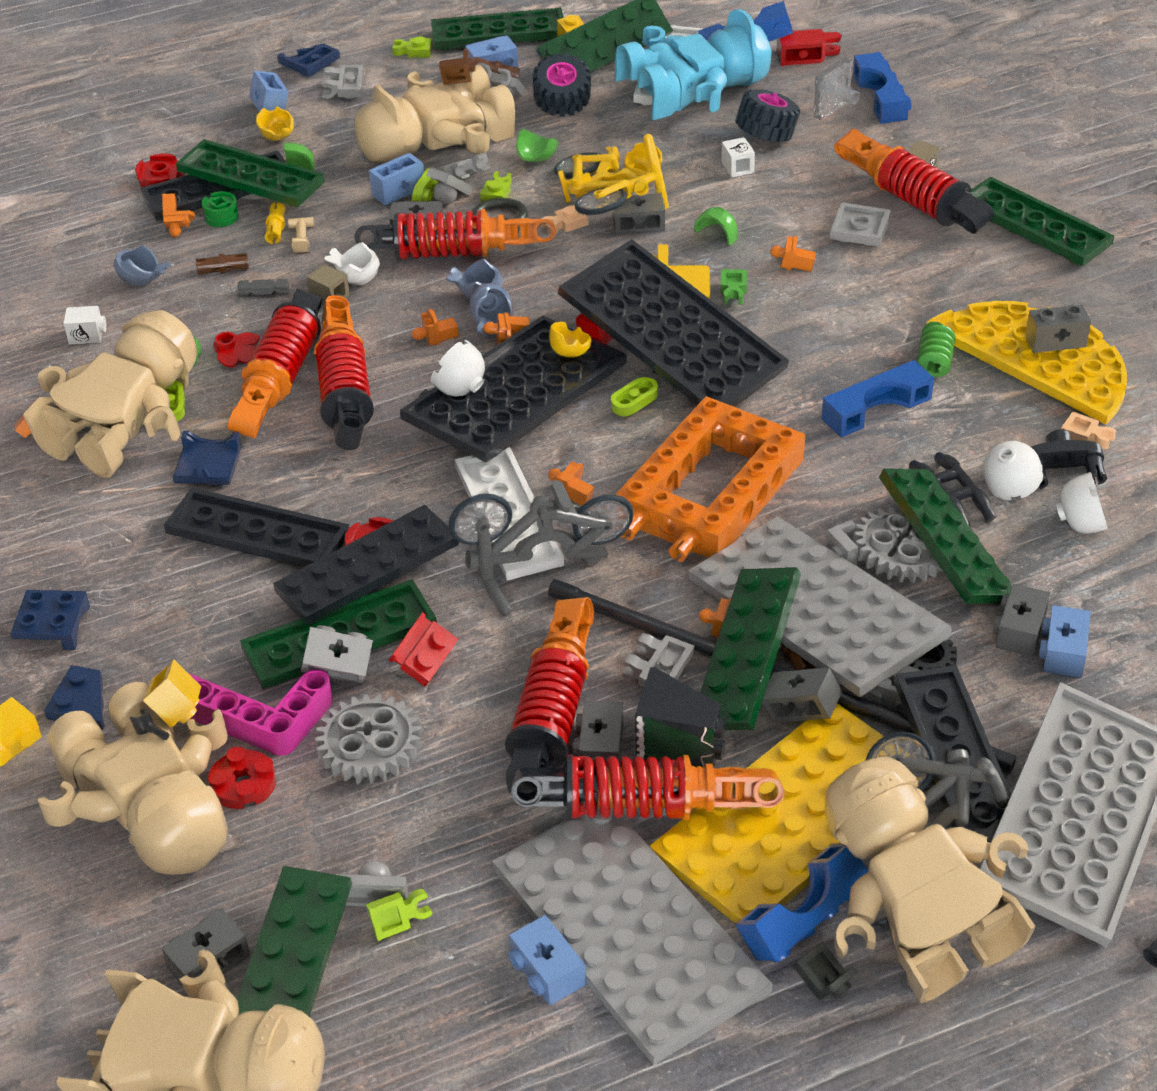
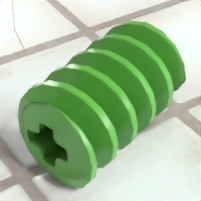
(936, 349)

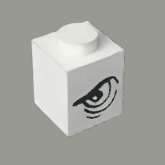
(738, 157)
(84, 325)

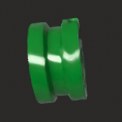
(220, 209)

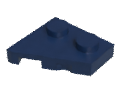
(311, 59)
(78, 691)

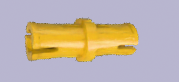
(275, 223)

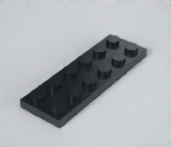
(189, 191)
(255, 528)
(365, 564)
(947, 720)

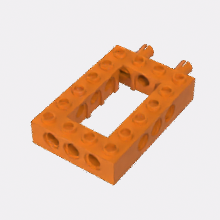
(773, 456)

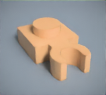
(566, 219)
(1087, 429)

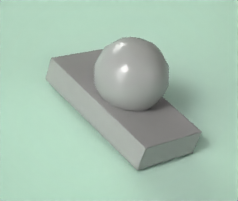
(448, 186)
(374, 883)

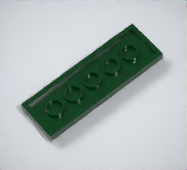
(518, 26)
(598, 39)
(250, 172)
(1042, 222)
(947, 535)
(380, 616)
(750, 643)
(294, 941)

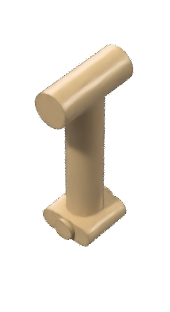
(300, 243)

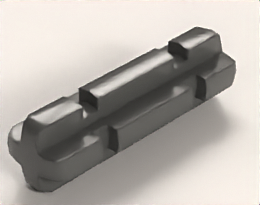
(263, 287)

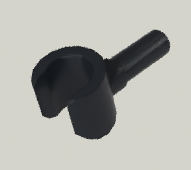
(145, 724)

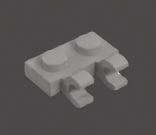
(506, 79)
(345, 81)
(471, 164)
(666, 655)

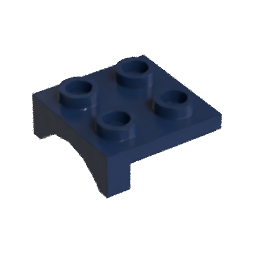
(207, 460)
(51, 616)

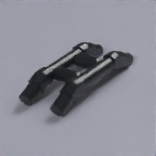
(969, 488)

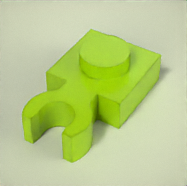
(415, 47)
(497, 188)
(393, 913)

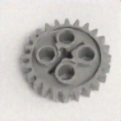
(884, 534)
(368, 738)

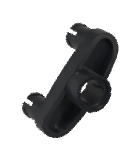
(1064, 452)

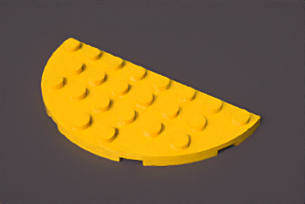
(1084, 378)

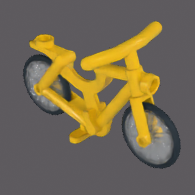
(603, 196)

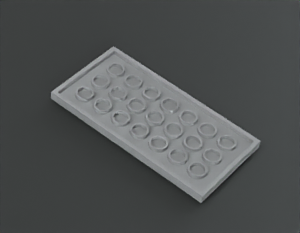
(838, 612)
(1083, 811)
(638, 930)

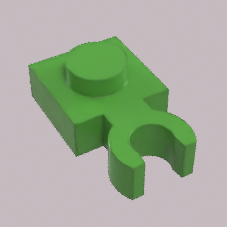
(733, 285)

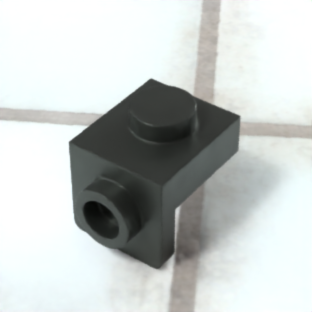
(824, 972)

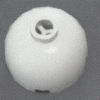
(460, 370)
(1012, 470)
(1082, 505)

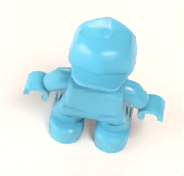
(692, 68)

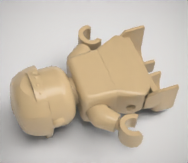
(435, 117)
(114, 394)
(141, 783)
(922, 878)
(200, 1040)

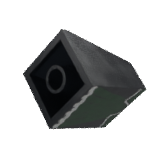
(677, 722)

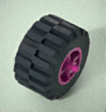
(561, 84)
(767, 115)

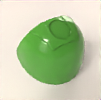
(535, 147)
(299, 155)
(721, 217)

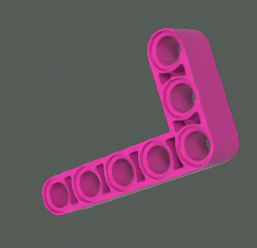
(265, 727)

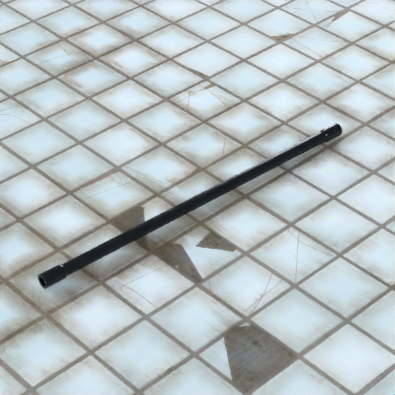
(563, 590)

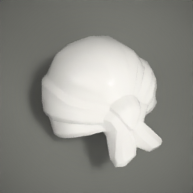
(358, 263)

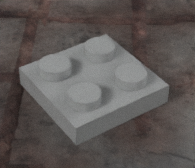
(860, 224)

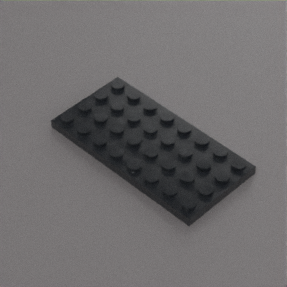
(672, 326)
(519, 392)

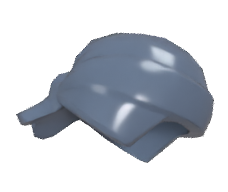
(138, 266)
(474, 276)
(486, 303)

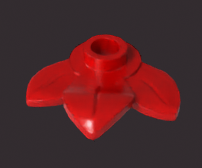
(235, 348)

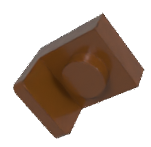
(458, 70)

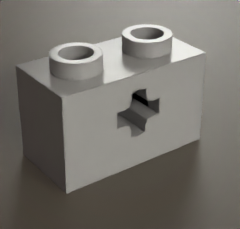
(353, 658)

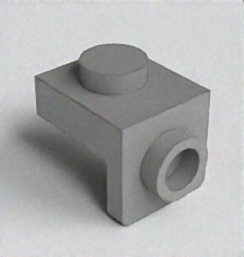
(840, 541)

